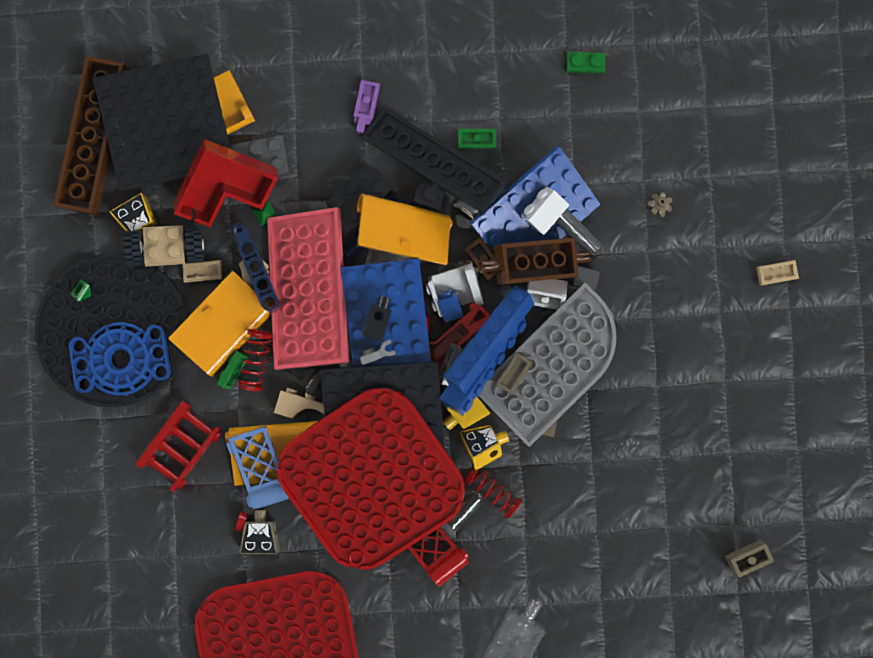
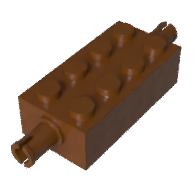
(535, 261)

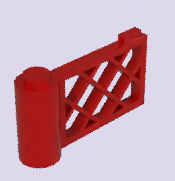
(447, 564)

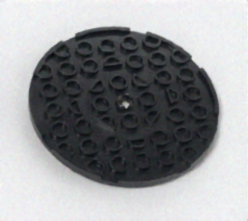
(118, 294)

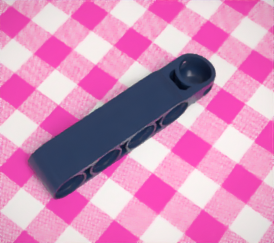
(242, 240)

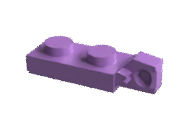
(366, 105)

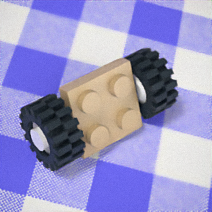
(163, 246)

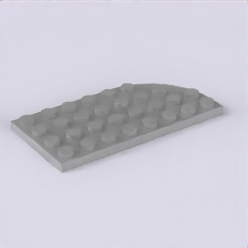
(567, 359)

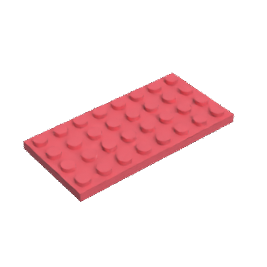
(309, 284)

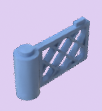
(262, 493)

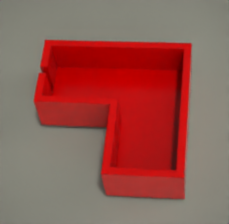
(219, 174)

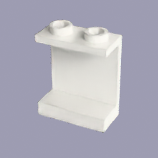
(460, 279)

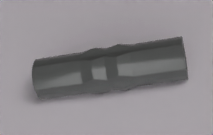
(578, 231)

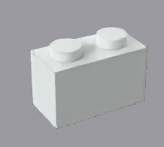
(545, 210)
(548, 293)

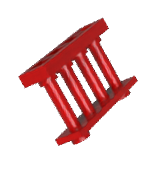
(171, 428)

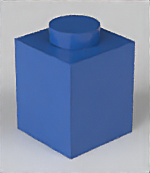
(450, 305)

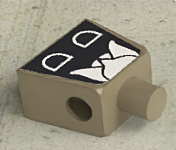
(259, 535)

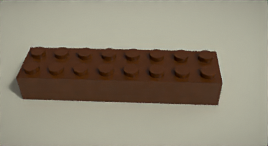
(87, 147)

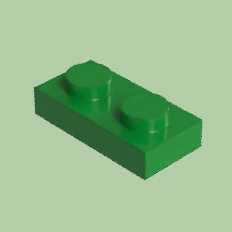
(585, 62)
(476, 138)
(232, 371)

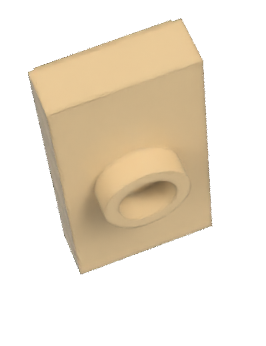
(202, 271)
(777, 272)

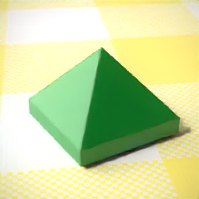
(264, 213)
(81, 290)

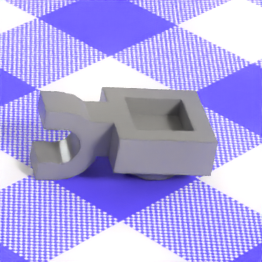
(372, 354)

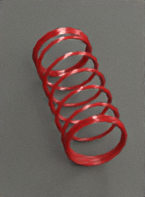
(260, 334)
(511, 510)

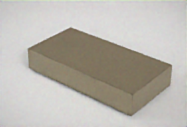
(514, 373)

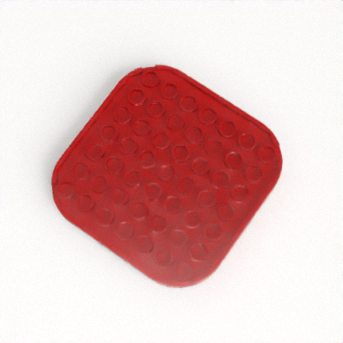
(371, 478)
(277, 618)

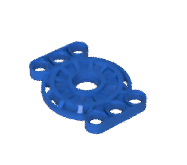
(100, 355)

